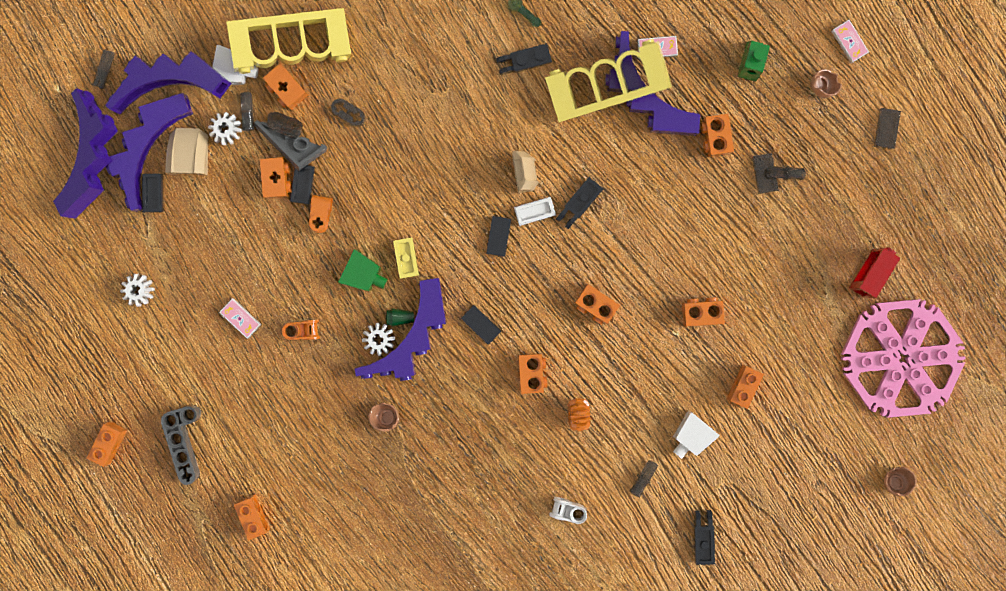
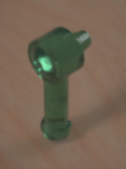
(516, 5)

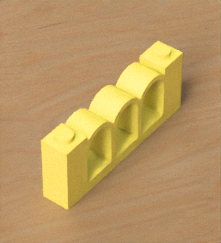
(336, 32)
(562, 93)

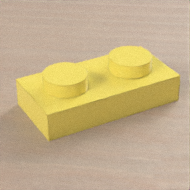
(406, 258)

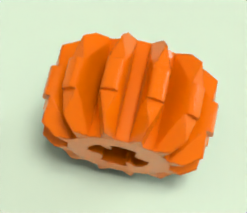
(579, 414)

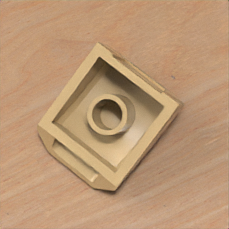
(187, 152)
(524, 171)

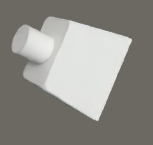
(224, 65)
(693, 435)

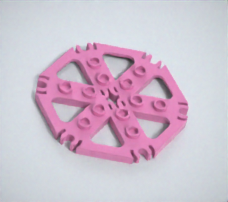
(889, 358)

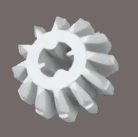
(221, 123)
(144, 291)
(374, 344)

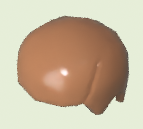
(825, 84)
(383, 417)
(900, 481)

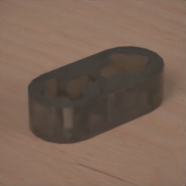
(351, 109)
(284, 124)

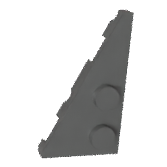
(296, 150)

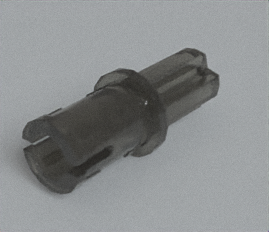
(103, 69)
(247, 111)
(786, 172)
(644, 478)

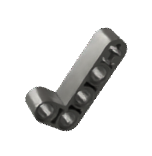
(185, 444)

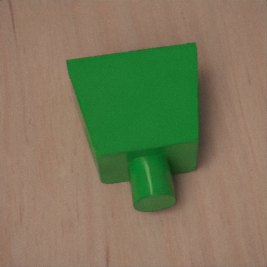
(753, 59)
(362, 273)

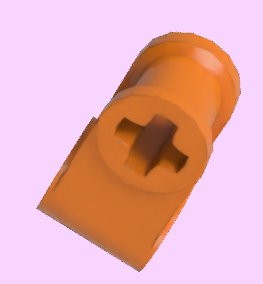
(320, 209)
(302, 330)

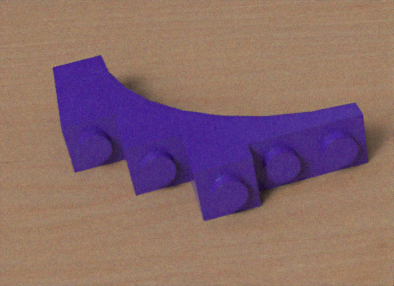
(165, 71)
(664, 117)
(91, 157)
(129, 164)
(400, 360)

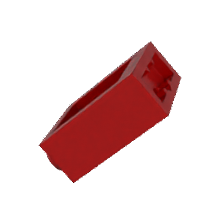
(875, 272)

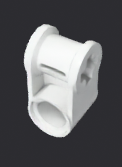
(566, 510)

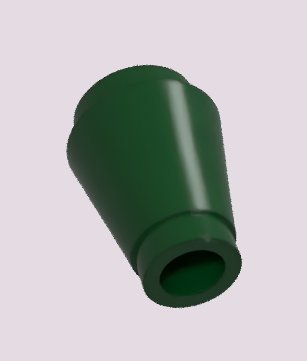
(399, 317)

